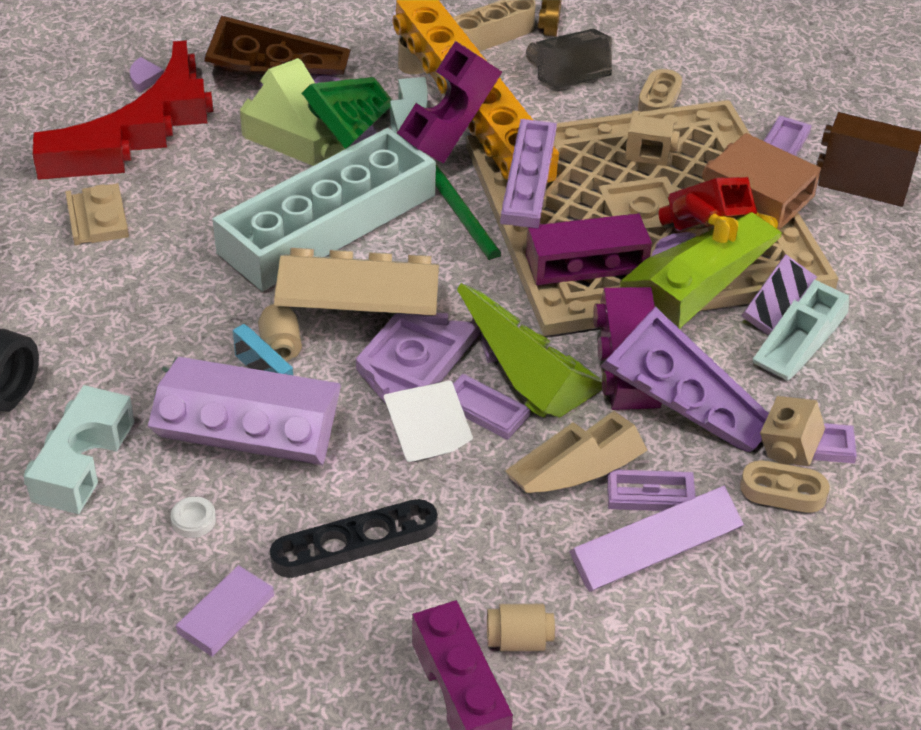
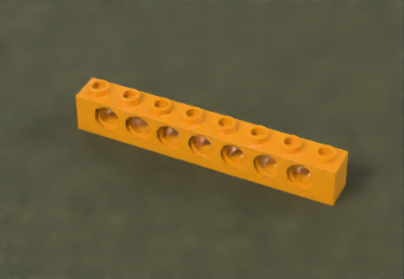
(430, 35)

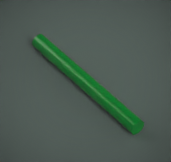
(465, 215)

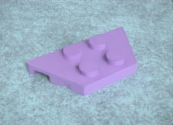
(414, 351)

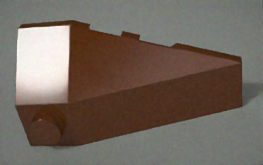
(254, 49)

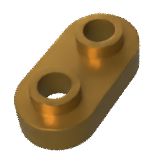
(549, 17)

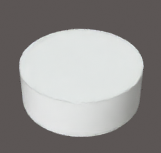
(193, 517)

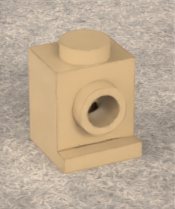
(650, 140)

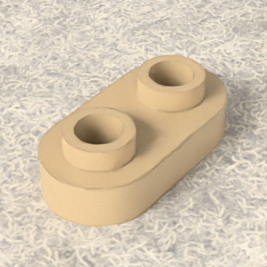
(660, 90)
(784, 486)

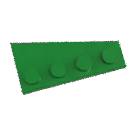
(347, 106)

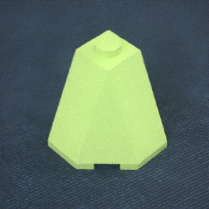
(282, 119)

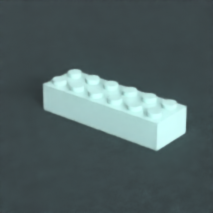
(325, 205)

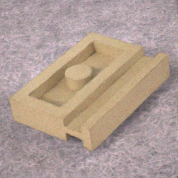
(97, 214)

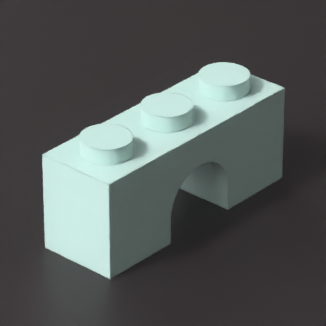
(60, 472)

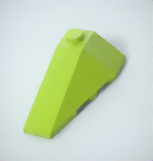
(700, 268)
(541, 374)

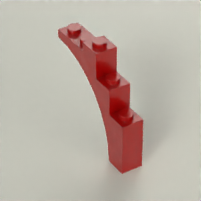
(143, 124)

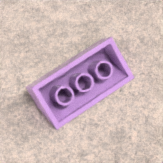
(245, 410)

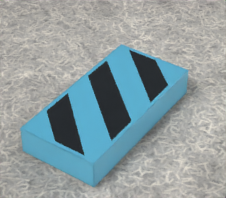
(257, 353)

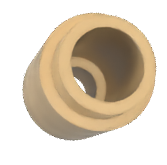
(280, 331)
(520, 627)

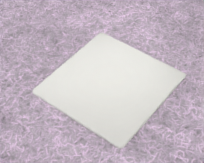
(428, 420)

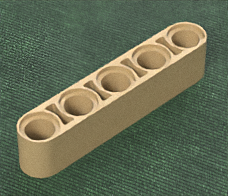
(484, 27)

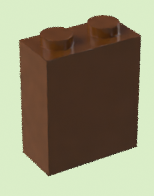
(868, 158)

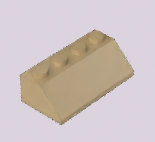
(357, 283)

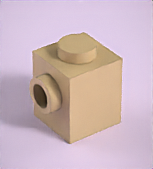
(792, 430)

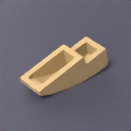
(578, 455)

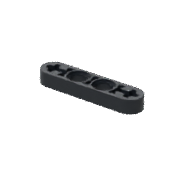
(351, 532)

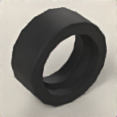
(20, 366)

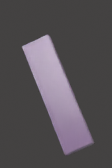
(528, 174)
(655, 538)

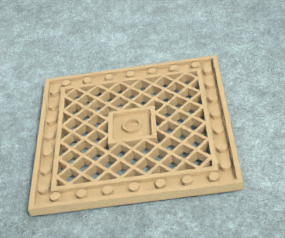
(570, 305)

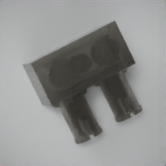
(572, 58)

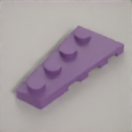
(684, 378)

